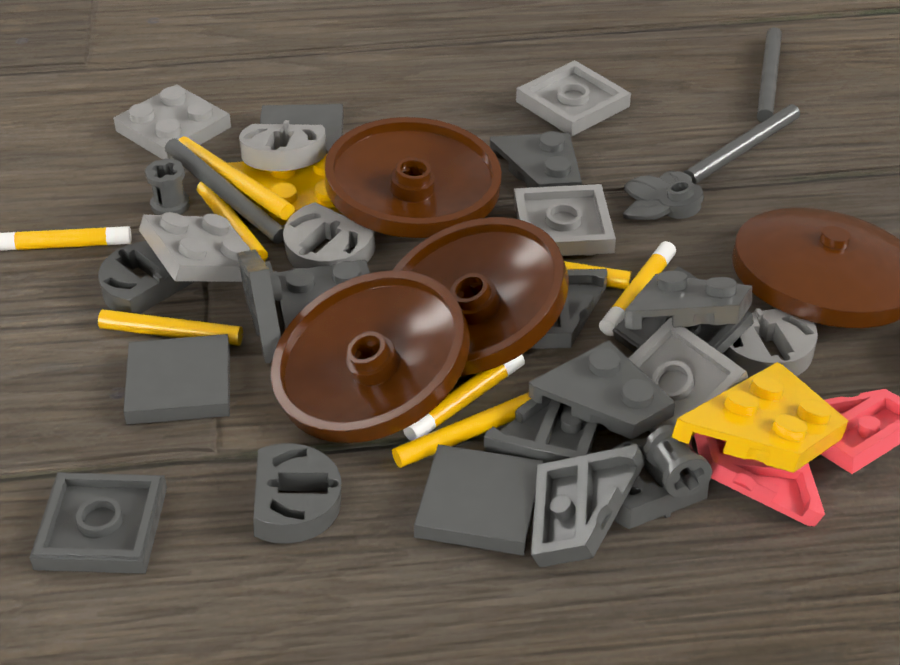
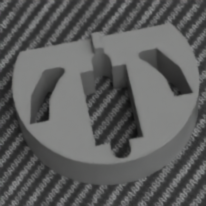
(282, 146)
(313, 225)
(790, 334)

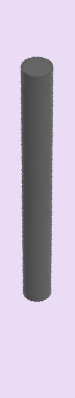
(769, 74)
(743, 143)
(225, 190)

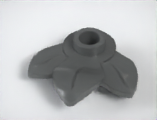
(668, 195)

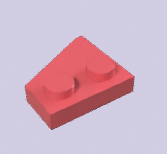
(870, 430)
(779, 489)

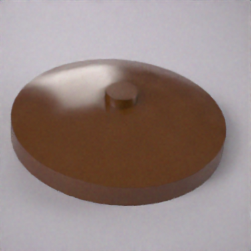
(411, 176)
(821, 266)
(504, 280)
(370, 356)

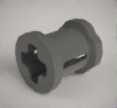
(167, 187)
(673, 463)

